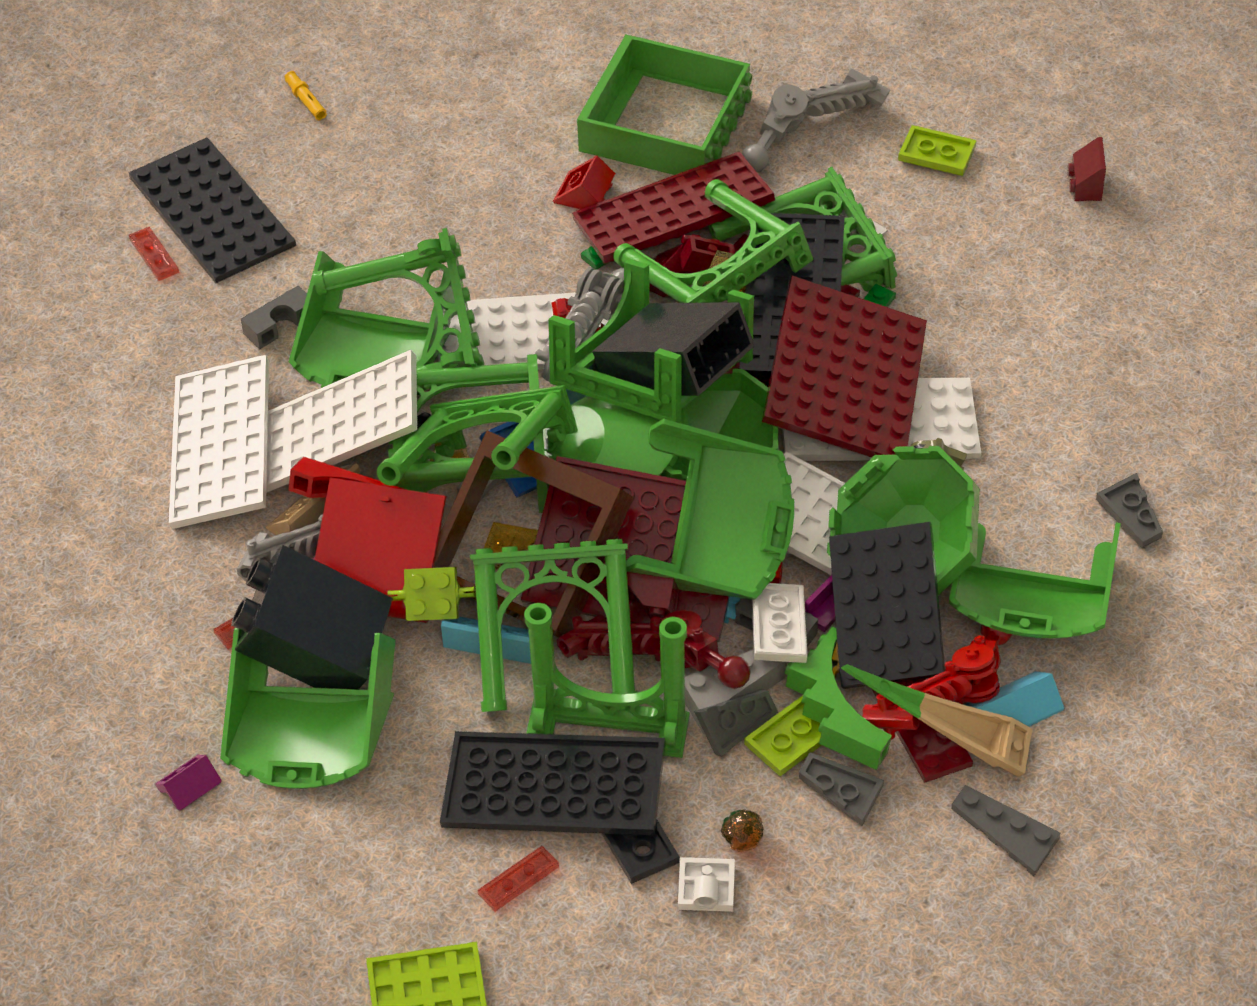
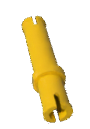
(301, 90)

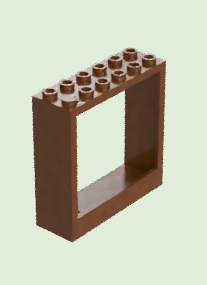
(611, 499)

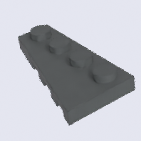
(1016, 833)

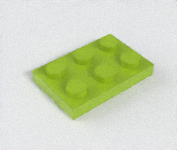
(937, 150)
(785, 738)

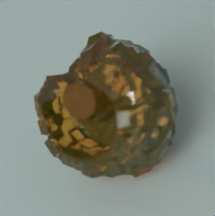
(742, 830)

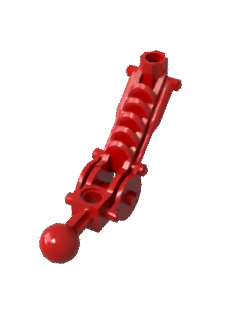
(967, 678)

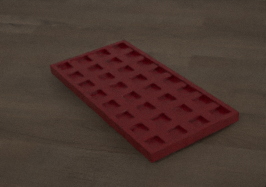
(668, 206)

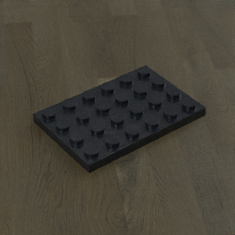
(887, 603)

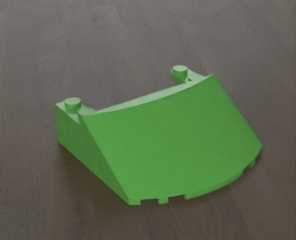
(343, 342)
(731, 517)
(1034, 601)
(304, 733)

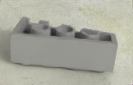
(705, 688)

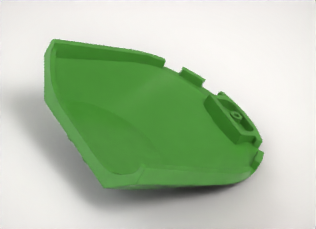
(611, 438)

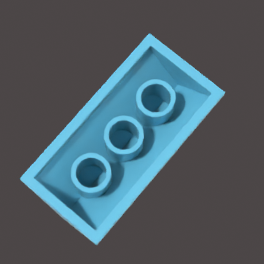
(464, 636)
(1026, 699)

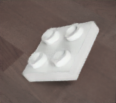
(706, 884)

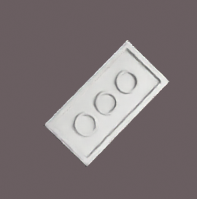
(780, 624)

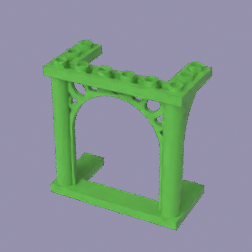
(570, 365)
(444, 470)

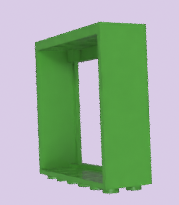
(669, 63)

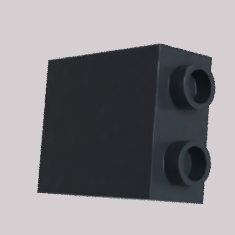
(705, 334)
(310, 621)

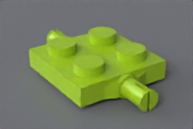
(431, 593)

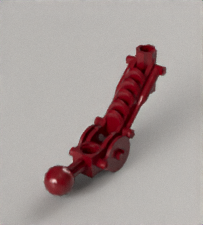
(700, 648)

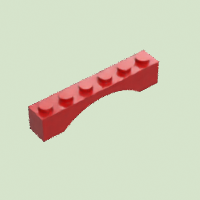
(312, 478)

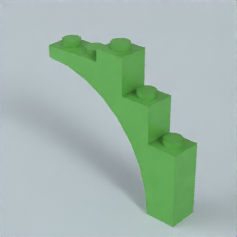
(840, 724)

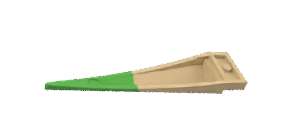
(985, 734)

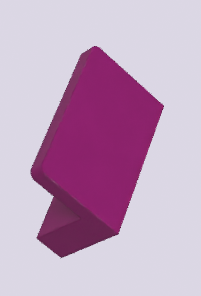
(822, 606)
(189, 781)

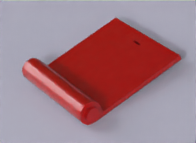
(379, 538)

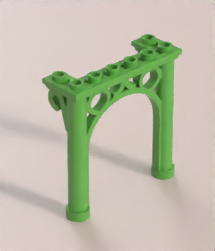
(818, 198)
(430, 255)
(741, 268)
(529, 408)
(491, 618)
(607, 709)

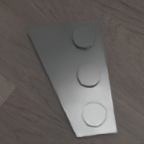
(1130, 507)
(735, 719)
(842, 786)

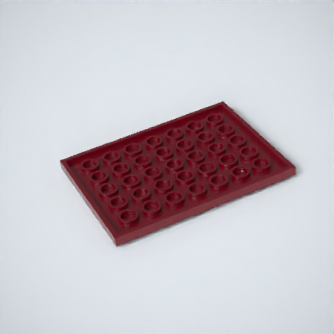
(844, 370)
(647, 529)

